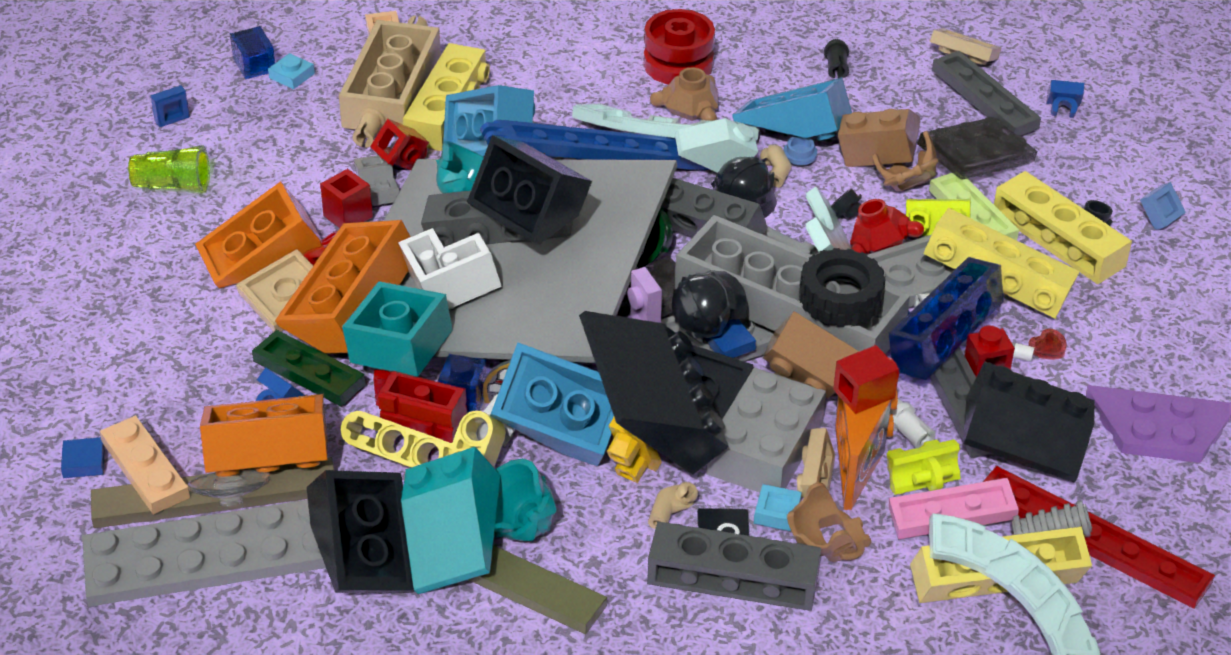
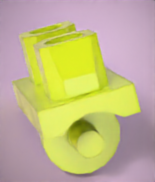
(931, 210)
(923, 466)

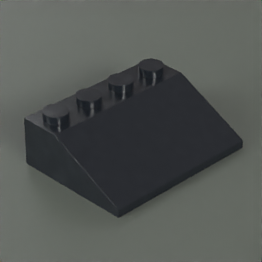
(656, 387)

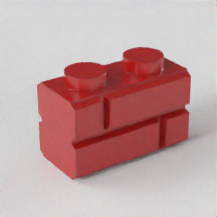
(423, 405)

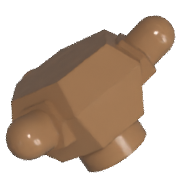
(689, 95)

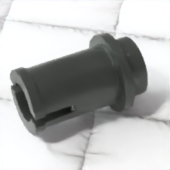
(836, 53)

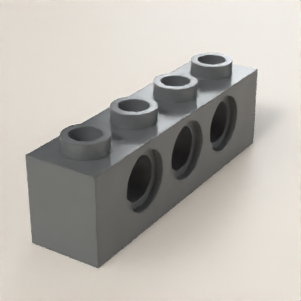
(693, 206)
(456, 220)
(734, 565)

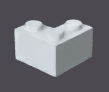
(457, 270)

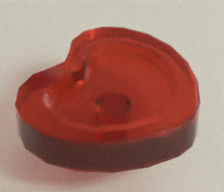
(1049, 344)

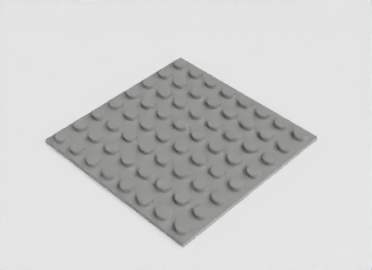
(561, 277)

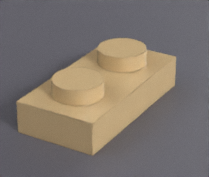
(977, 50)
(817, 460)

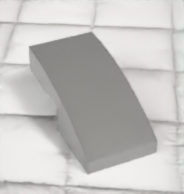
(379, 176)

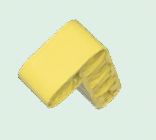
(417, 444)

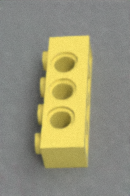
(456, 71)
(1063, 227)
(1025, 271)
(1059, 549)

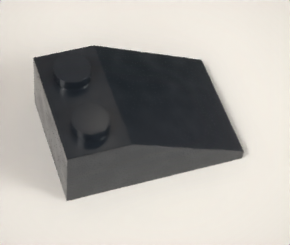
(361, 530)

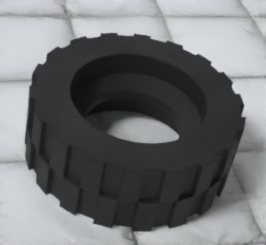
(837, 307)

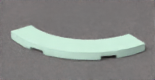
(622, 120)
(825, 227)
(1020, 574)

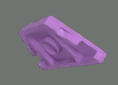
(1160, 423)

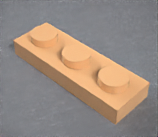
(144, 464)

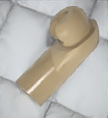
(781, 165)
(672, 500)

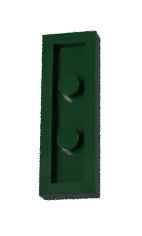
(308, 367)

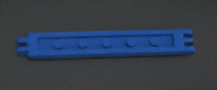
(588, 143)

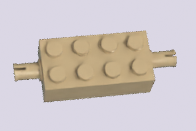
(387, 76)

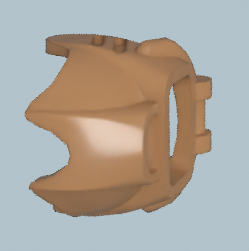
(903, 178)
(820, 511)

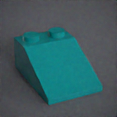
(450, 518)

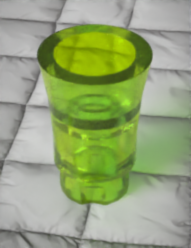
(171, 169)

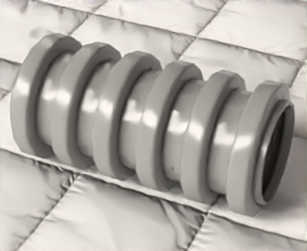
(1056, 519)

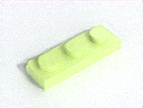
(982, 208)

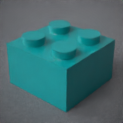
(397, 328)

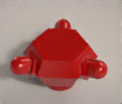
(881, 227)

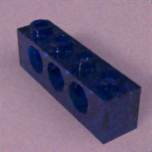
(946, 317)

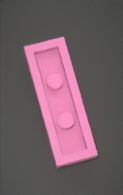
(976, 502)

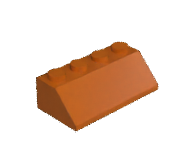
(342, 280)

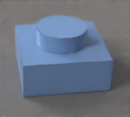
(1163, 206)

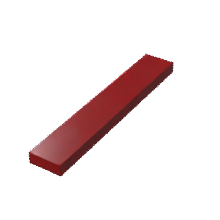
(1119, 547)

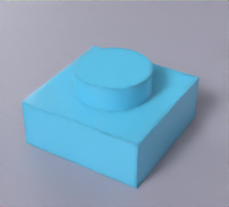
(291, 71)
(774, 505)

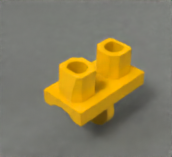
(631, 454)

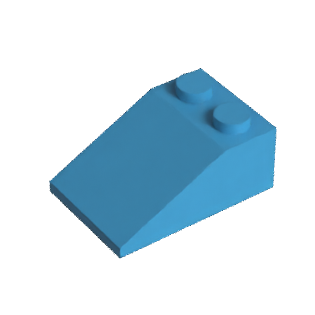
(471, 109)
(800, 111)
(555, 404)

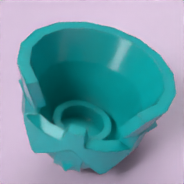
(457, 168)
(523, 502)

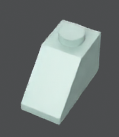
(716, 143)

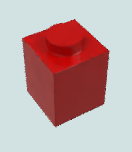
(346, 198)
(866, 379)

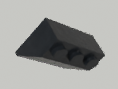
(527, 189)
(1028, 421)

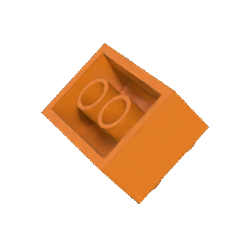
(264, 435)

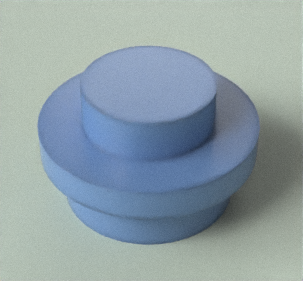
(800, 150)

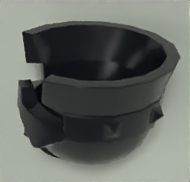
(748, 180)
(705, 302)

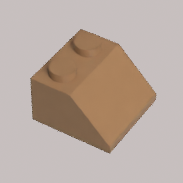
(885, 132)
(806, 353)

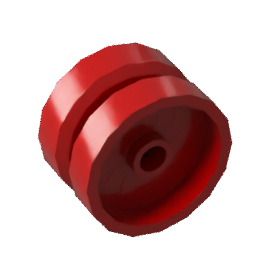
(676, 42)

